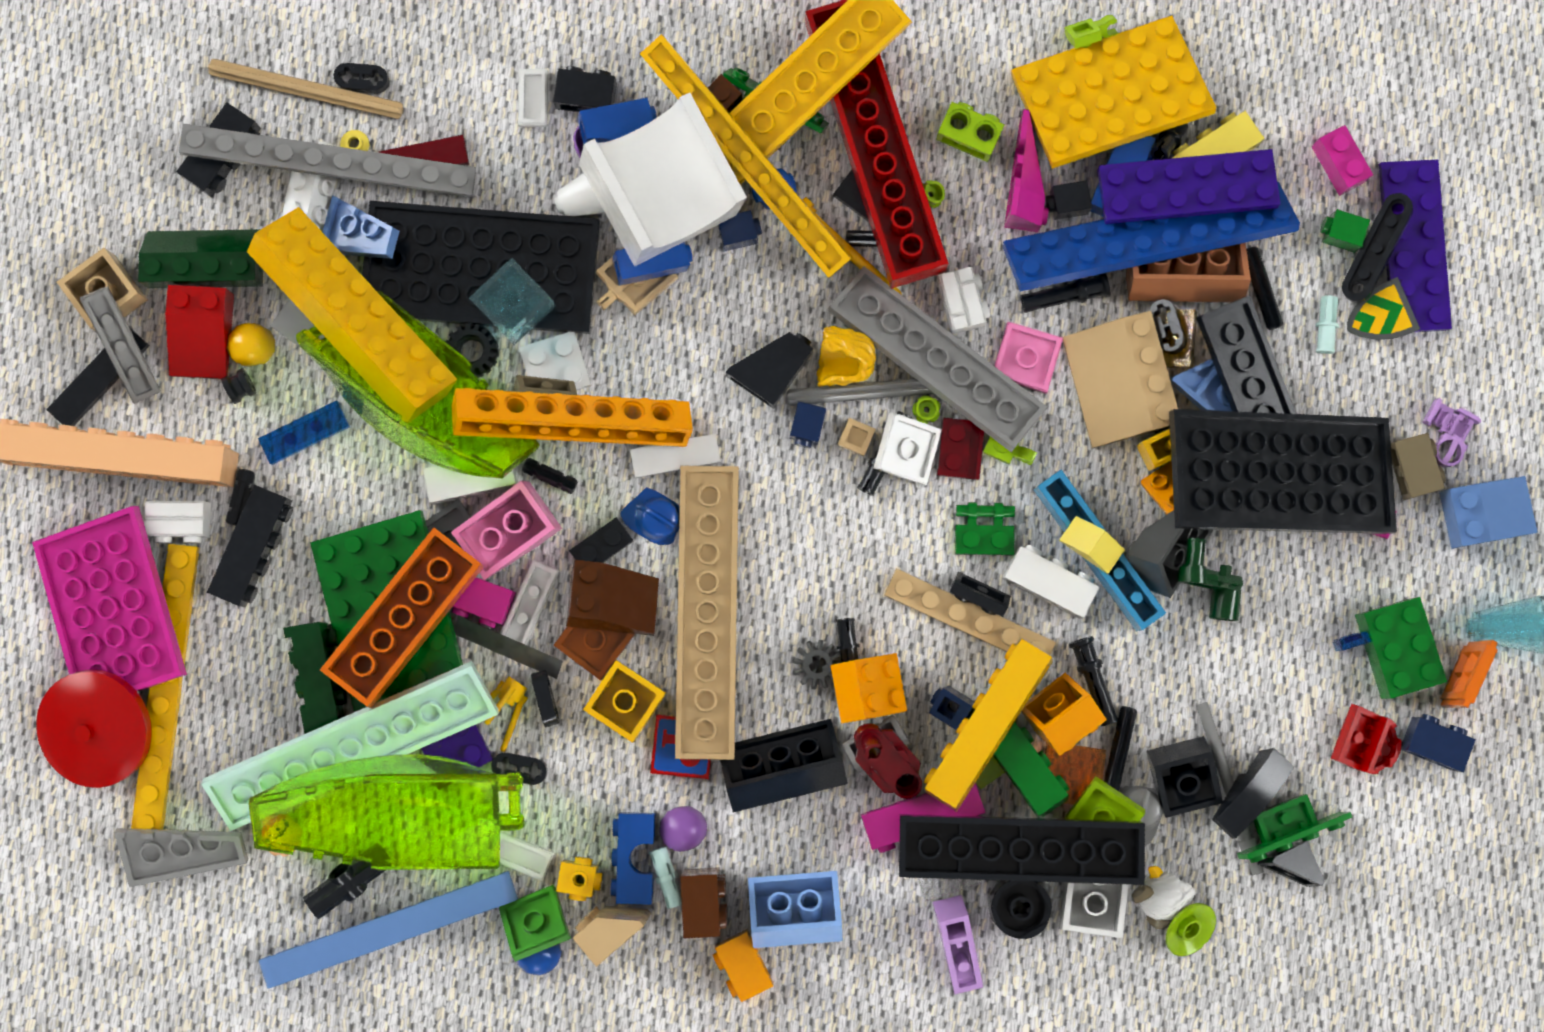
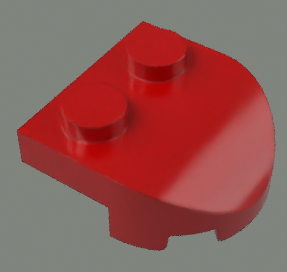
(1367, 741)

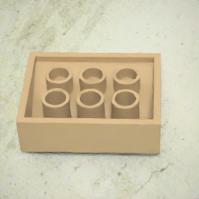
(1121, 379)

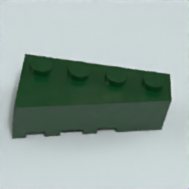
(322, 696)

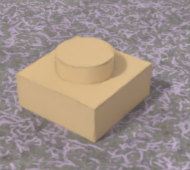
(856, 437)

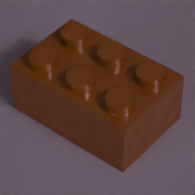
(701, 902)

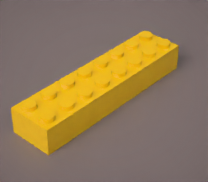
(351, 314)

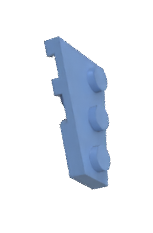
(358, 232)

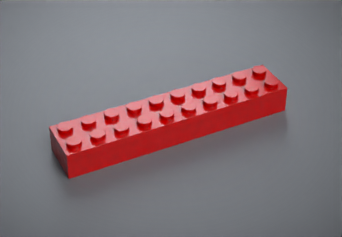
(885, 170)

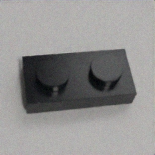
(603, 543)
(983, 595)

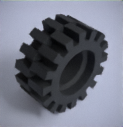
(483, 336)

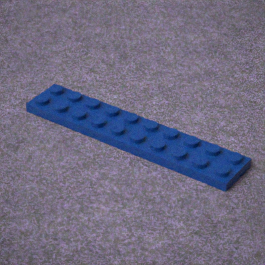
(1105, 248)

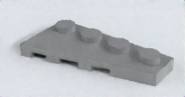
(171, 854)

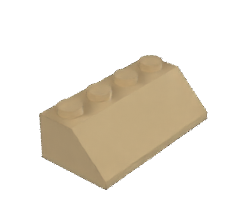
(607, 929)

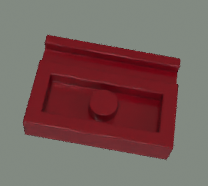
(960, 449)

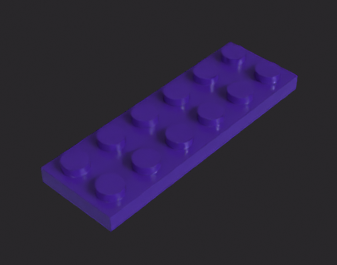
(1188, 186)
(1421, 251)

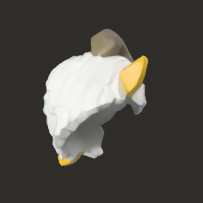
(1162, 897)

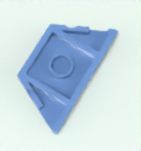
(1202, 387)

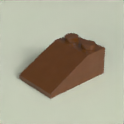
(611, 599)

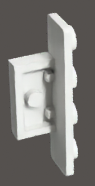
(311, 194)

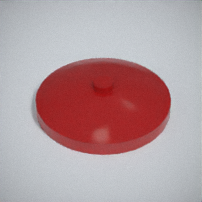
(93, 728)

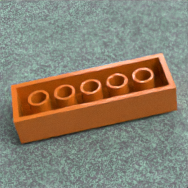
(402, 618)

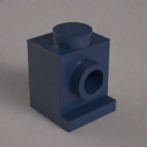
(941, 706)

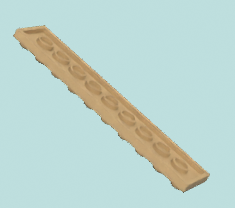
(707, 613)

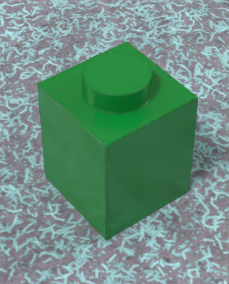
(1344, 230)

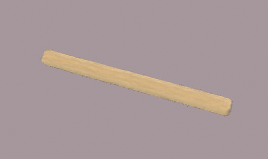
(305, 88)

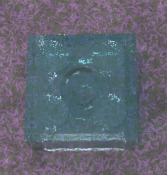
(512, 301)

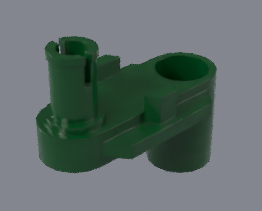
(1224, 586)

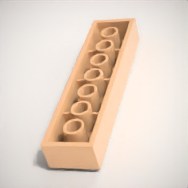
(117, 454)

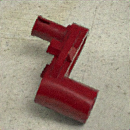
(886, 760)

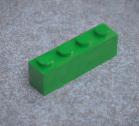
(1030, 772)

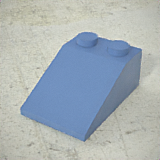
(1488, 512)

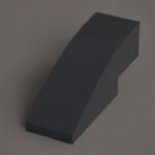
(1252, 792)

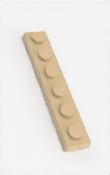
(961, 615)

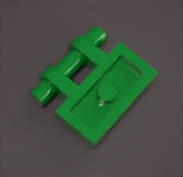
(984, 539)

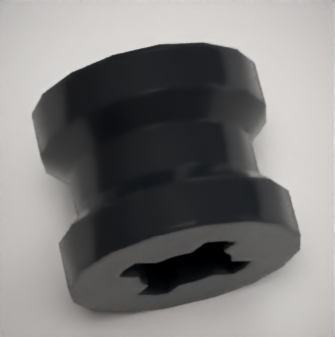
(238, 386)

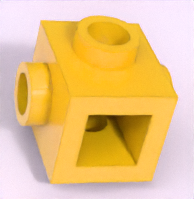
(568, 882)

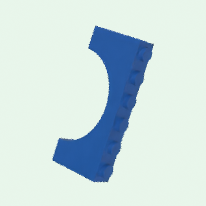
(611, 123)

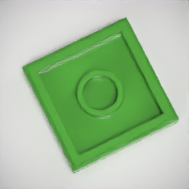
(534, 923)

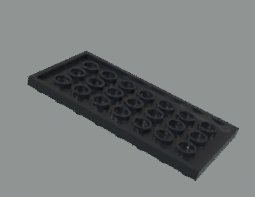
(454, 250)
(1281, 472)

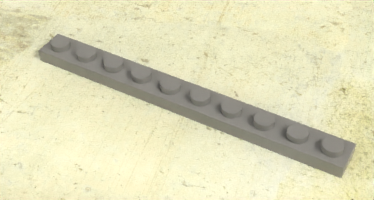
(327, 160)

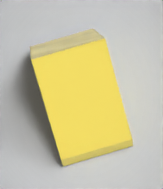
(1092, 544)

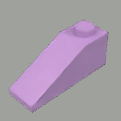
(958, 944)

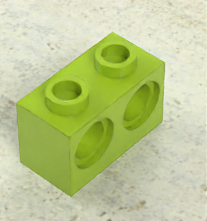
(966, 138)

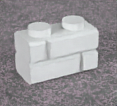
(962, 300)
(177, 520)

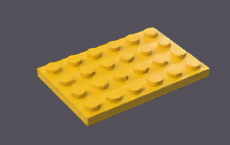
(1113, 92)

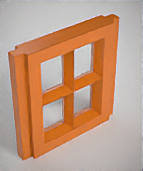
(1468, 674)

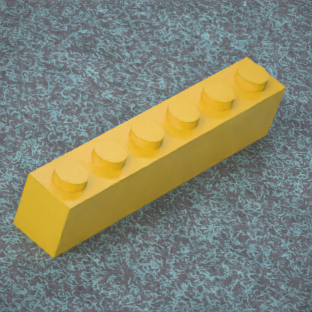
(988, 725)

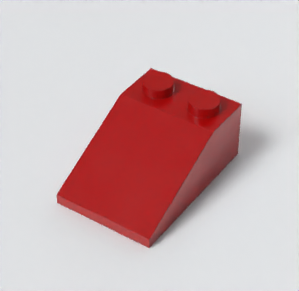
(198, 330)

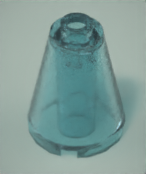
(1512, 625)

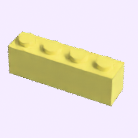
(1235, 135)

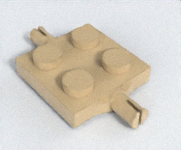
(633, 295)

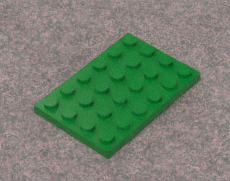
(354, 573)

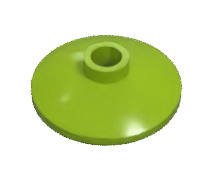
(1190, 929)

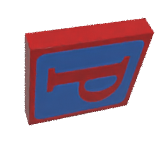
(663, 753)

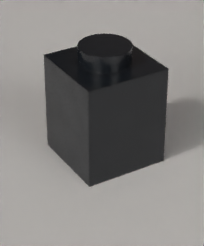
(1069, 200)

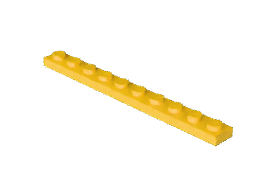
(748, 158)
(165, 698)

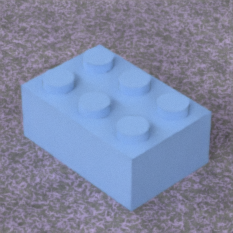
(795, 909)

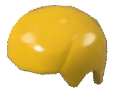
(250, 344)

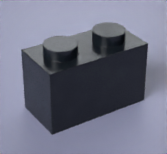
(583, 90)

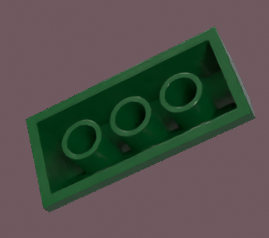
(198, 259)

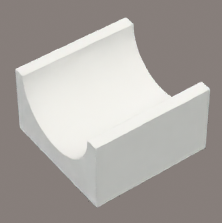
(663, 181)

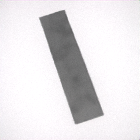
(507, 647)

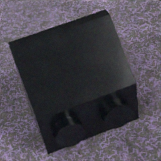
(1185, 776)

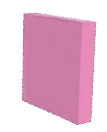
(1028, 356)

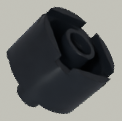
(1036, 910)

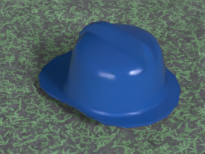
(652, 517)

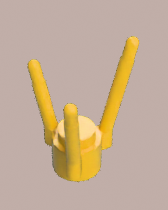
(509, 693)

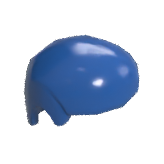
(541, 962)

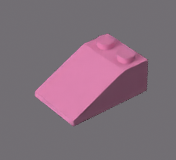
(507, 528)

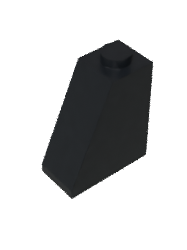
(772, 368)

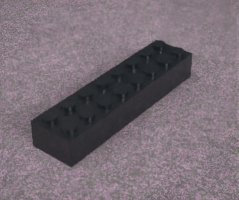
(1022, 849)

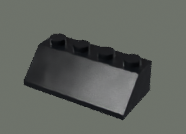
(784, 766)

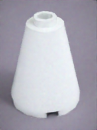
(578, 198)

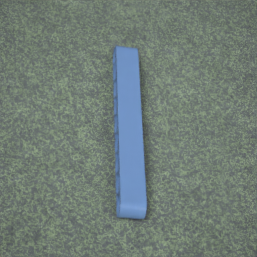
(388, 929)

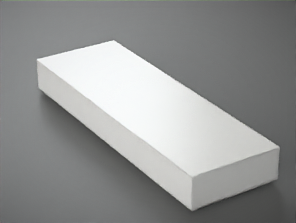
(665, 459)
(529, 602)

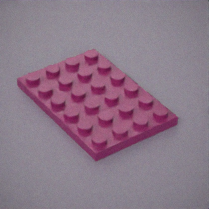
(110, 600)

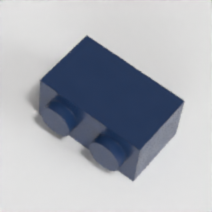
(1437, 743)

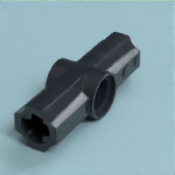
(343, 884)

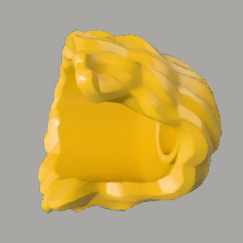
(845, 357)

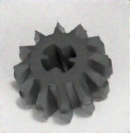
(808, 660)

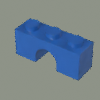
(631, 884)

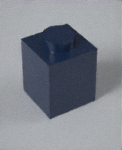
(740, 231)
(807, 424)

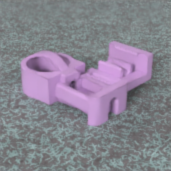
(1456, 429)

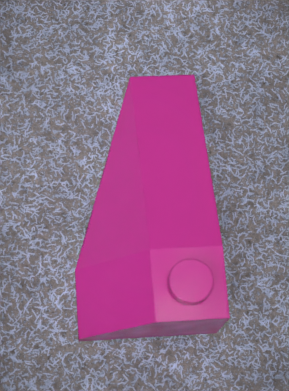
(1026, 191)

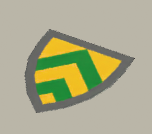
(1383, 314)

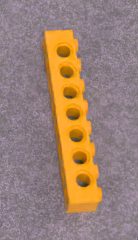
(570, 417)

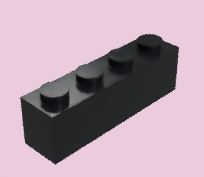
(250, 546)

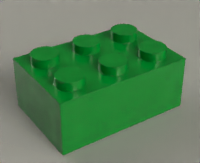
(1401, 648)

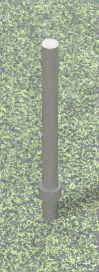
(1246, 838)

